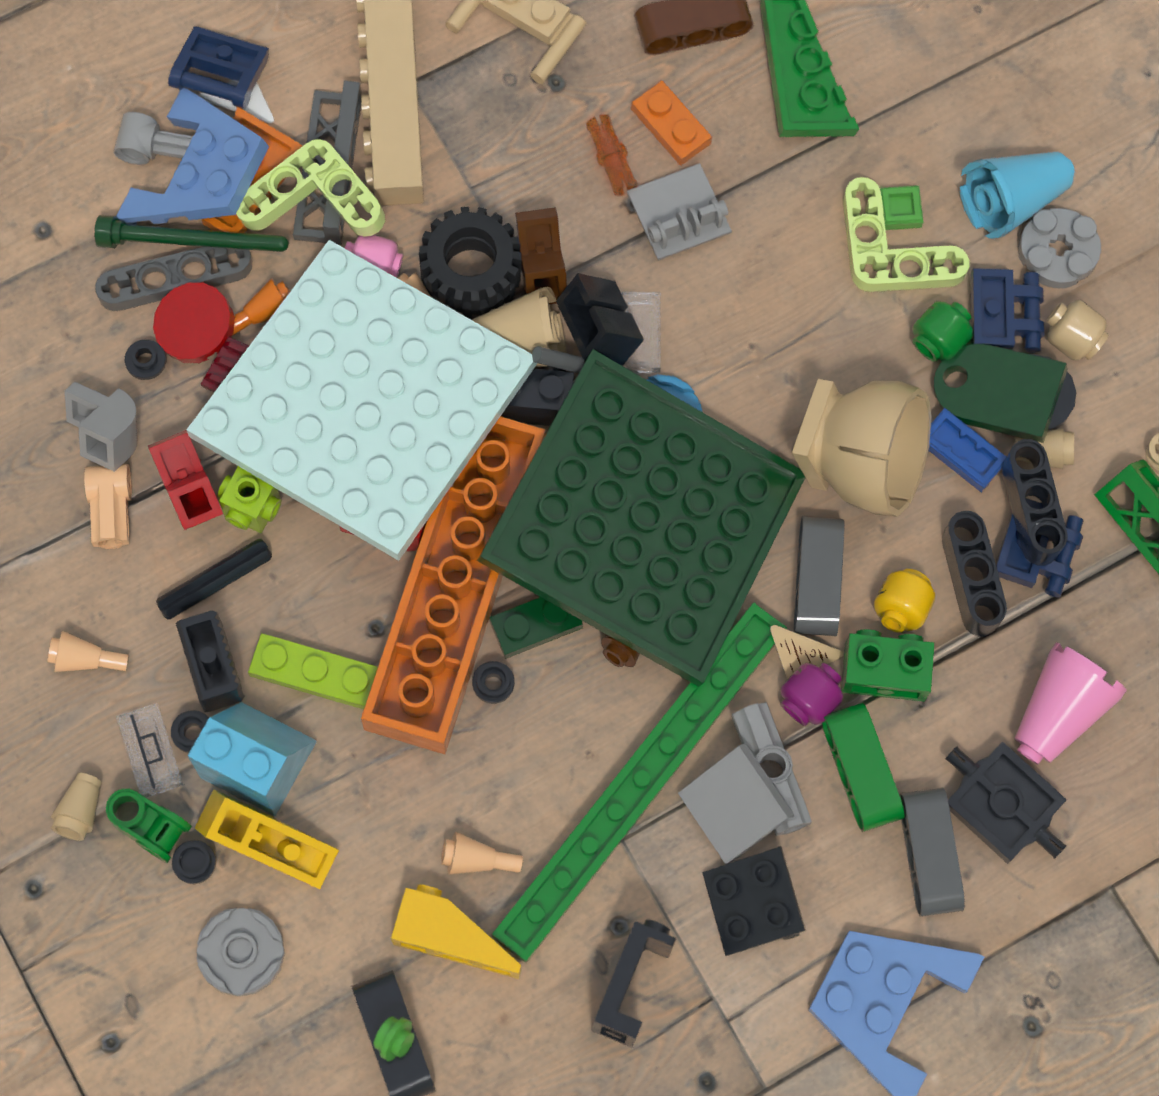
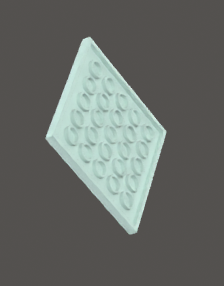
(362, 399)

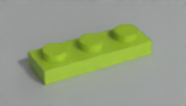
(312, 671)

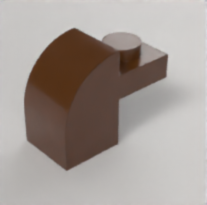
(541, 251)

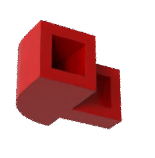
(185, 480)

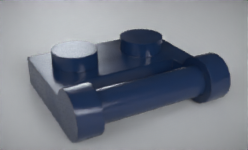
(222, 57)

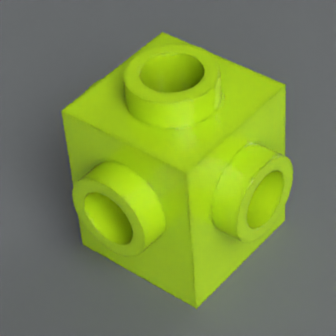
(250, 511)

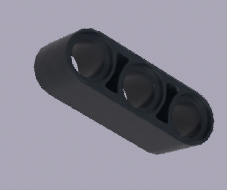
(1040, 484)
(975, 554)
(377, 1001)

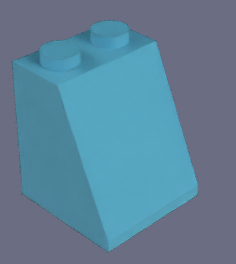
(250, 756)

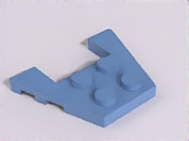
(211, 173)
(870, 993)

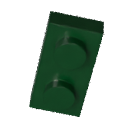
(531, 626)

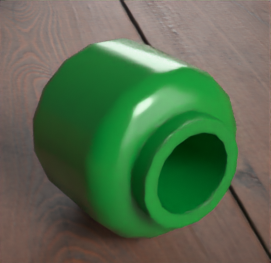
(942, 331)

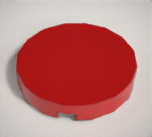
(193, 322)

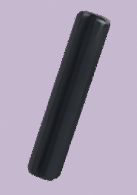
(213, 579)

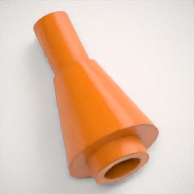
(261, 306)

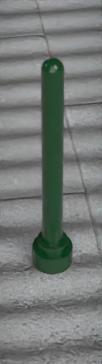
(113, 232)

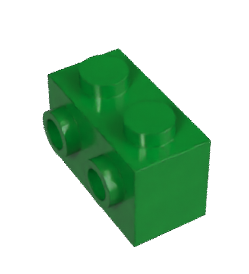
(887, 666)

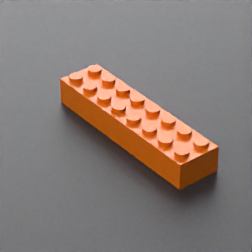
(448, 598)

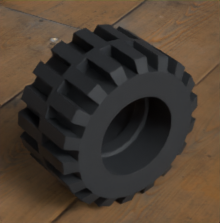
(465, 233)

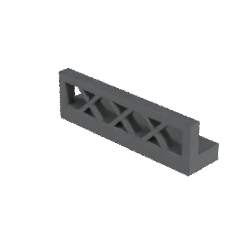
(345, 145)

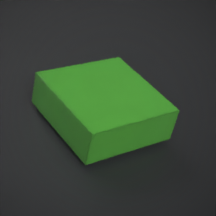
(902, 207)

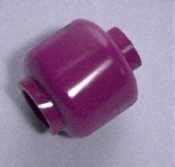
(811, 693)

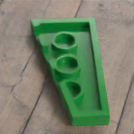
(801, 77)

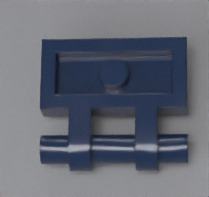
(993, 309)
(1017, 569)

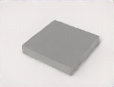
(735, 803)

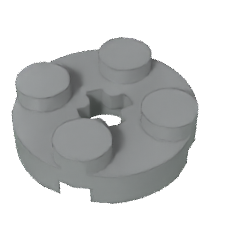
(1066, 226)

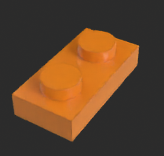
(671, 123)

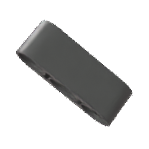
(819, 576)
(932, 852)

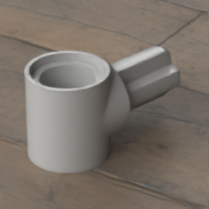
(142, 139)

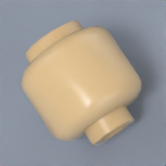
(1076, 330)

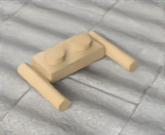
(543, 19)

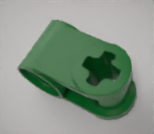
(153, 828)

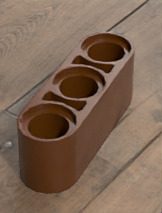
(690, 23)

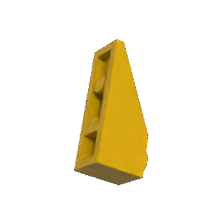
(265, 839)
(442, 930)

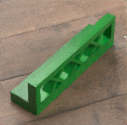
(1145, 486)

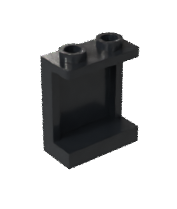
(609, 1021)

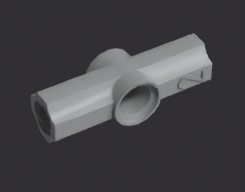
(761, 736)

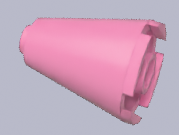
(1064, 704)

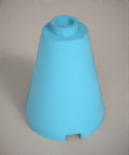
(1012, 189)

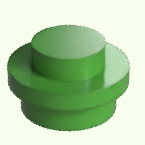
(394, 1038)

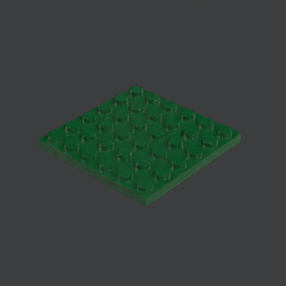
(643, 518)

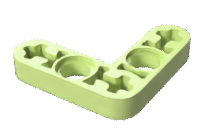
(319, 177)
(879, 255)

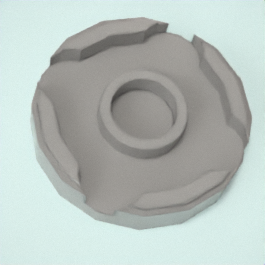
(240, 951)

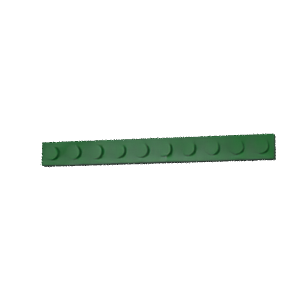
(636, 787)

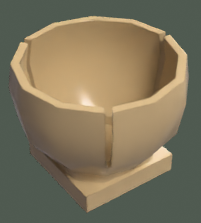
(866, 443)

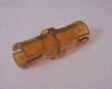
(611, 154)

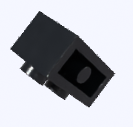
(540, 396)

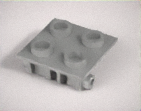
(679, 211)

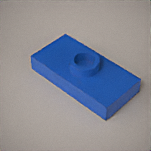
(964, 450)

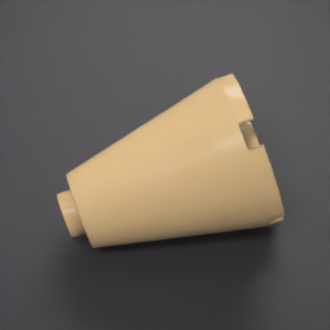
(528, 322)

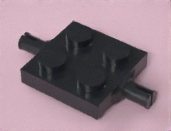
(1005, 802)

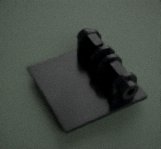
(754, 901)

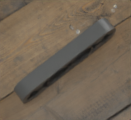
(172, 267)

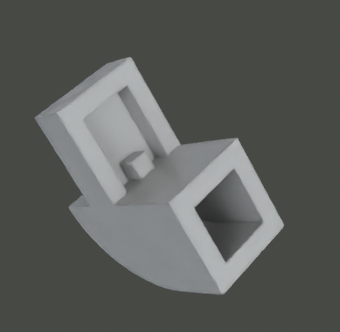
(104, 424)

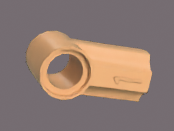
(108, 500)

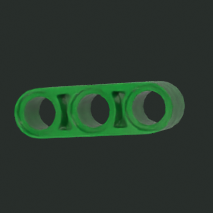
(862, 767)

